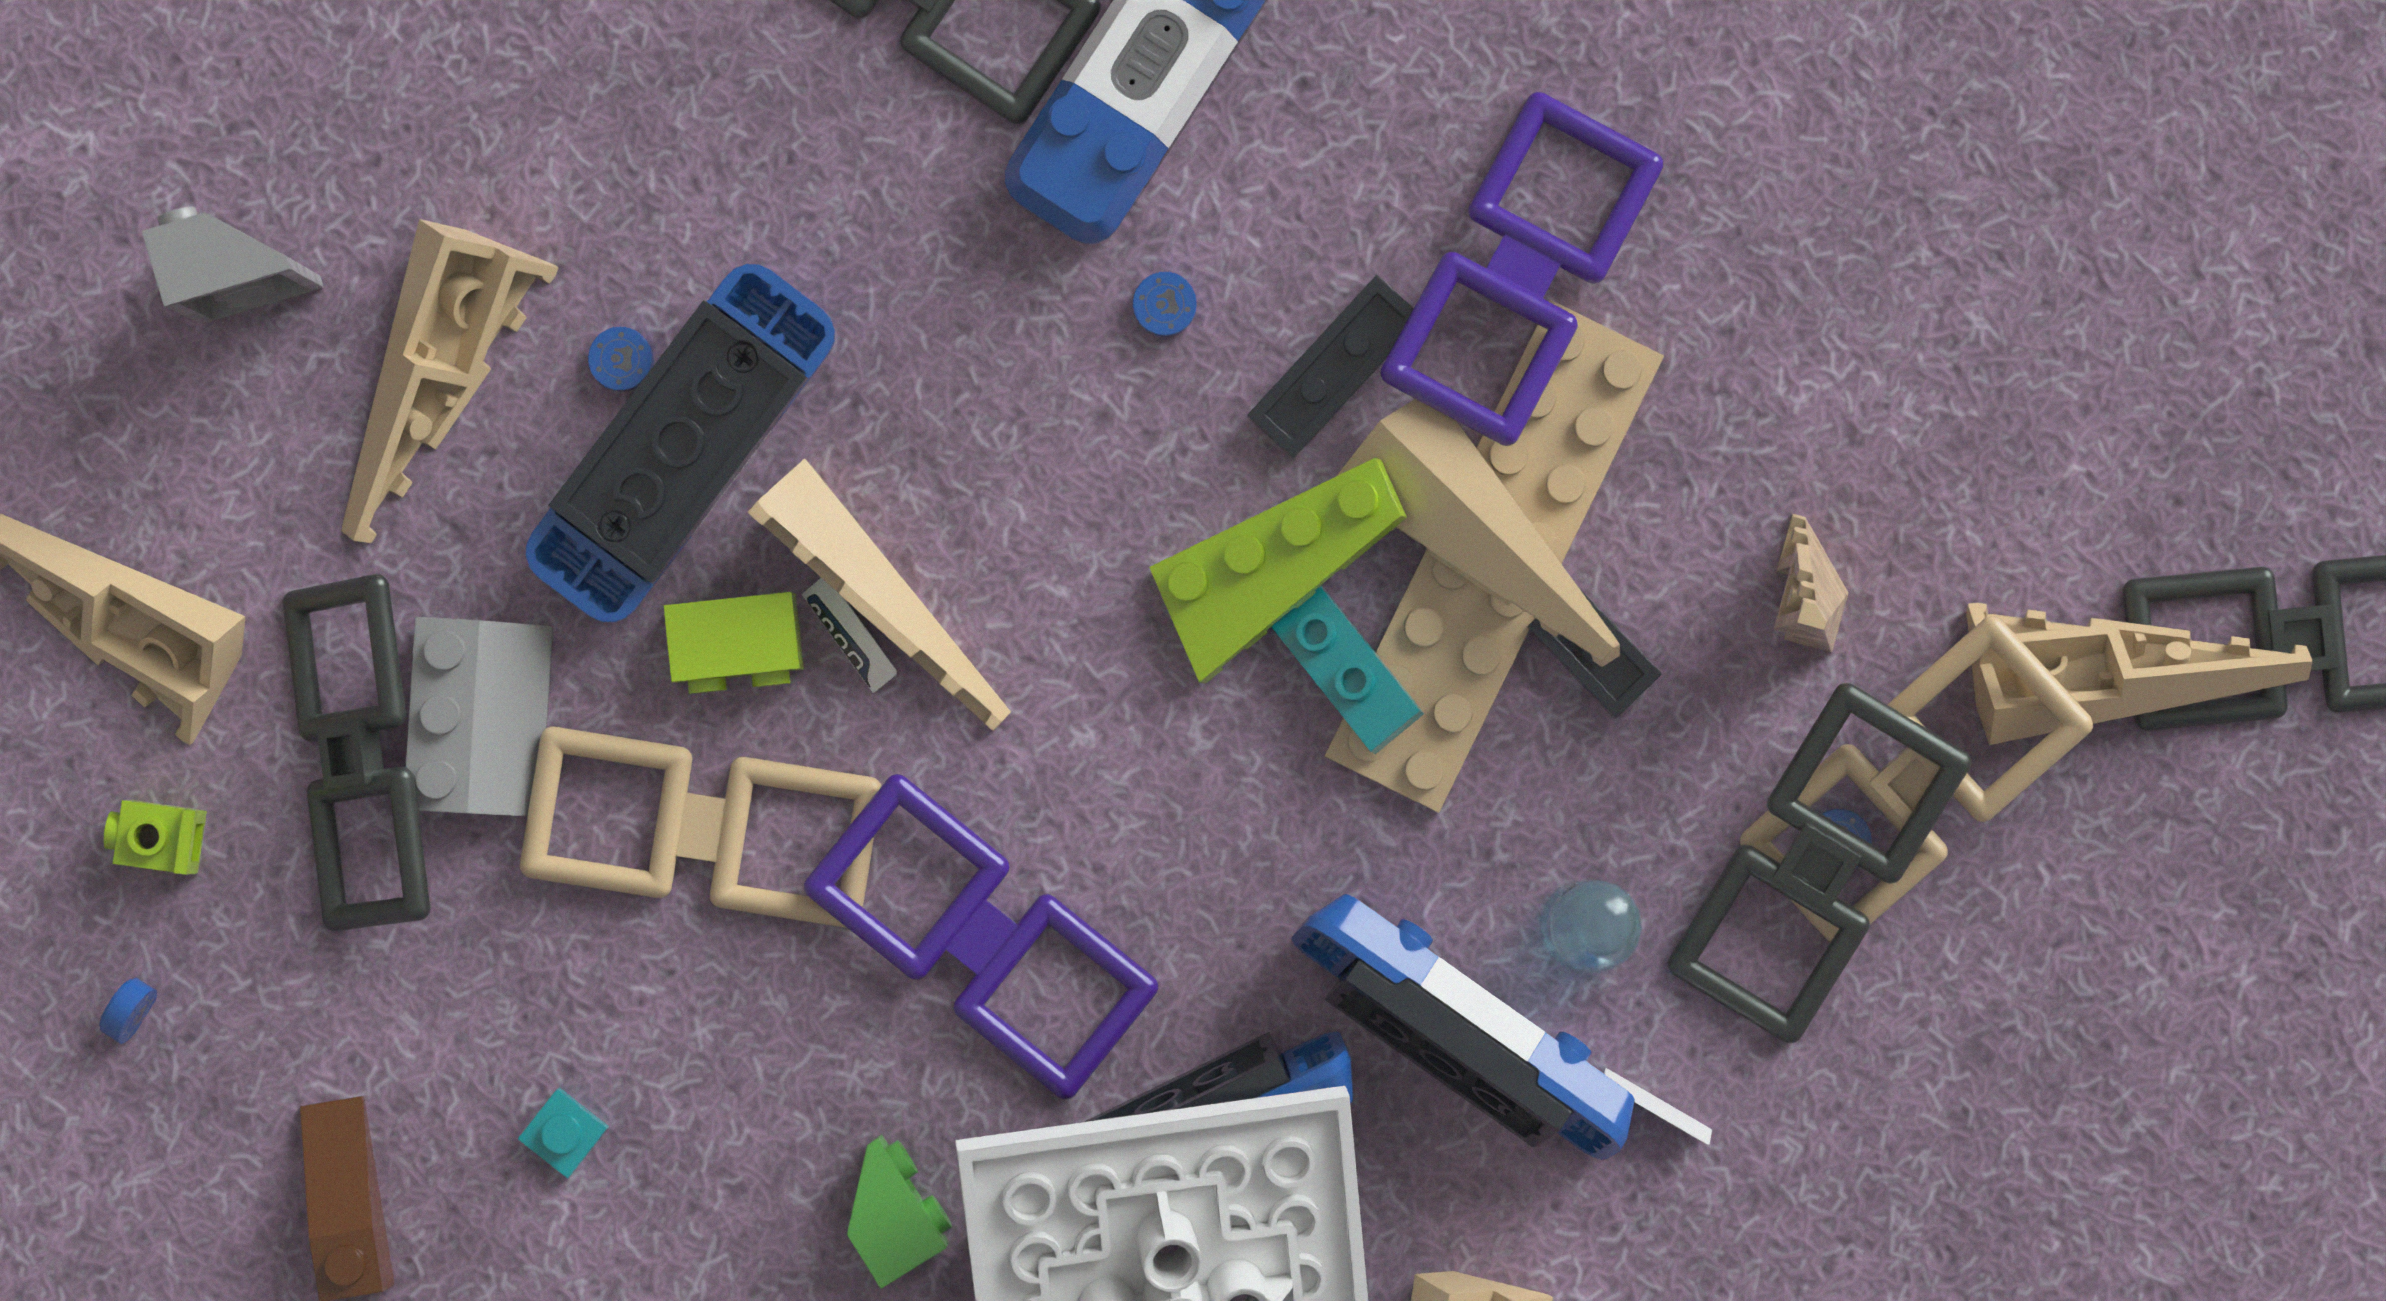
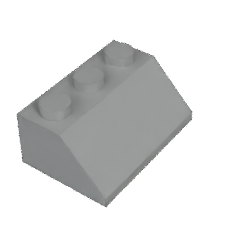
(218, 271)
(477, 713)

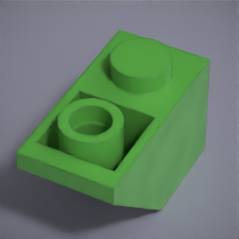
(890, 1219)

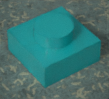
(563, 1132)

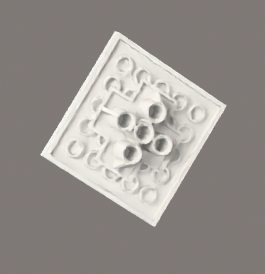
(1244, 1187)

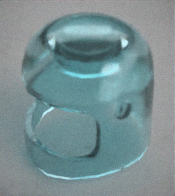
(1591, 925)

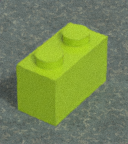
(734, 640)

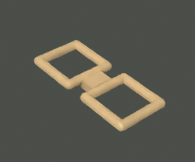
(1906, 777)
(687, 824)

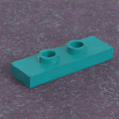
(1348, 670)

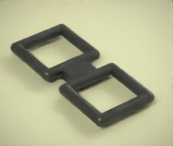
(1012, 106)
(2275, 630)
(354, 755)
(1819, 862)

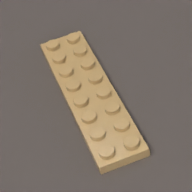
(1456, 640)

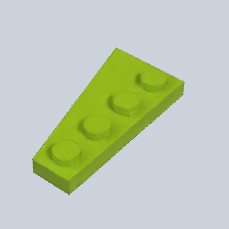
(1259, 570)

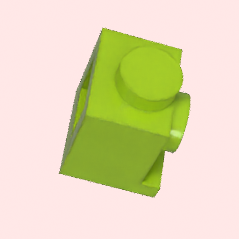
(179, 836)

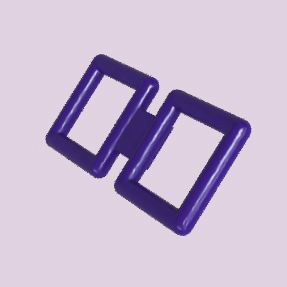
(1522, 269)
(981, 936)

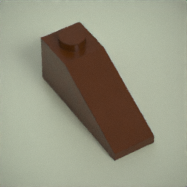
(343, 1201)

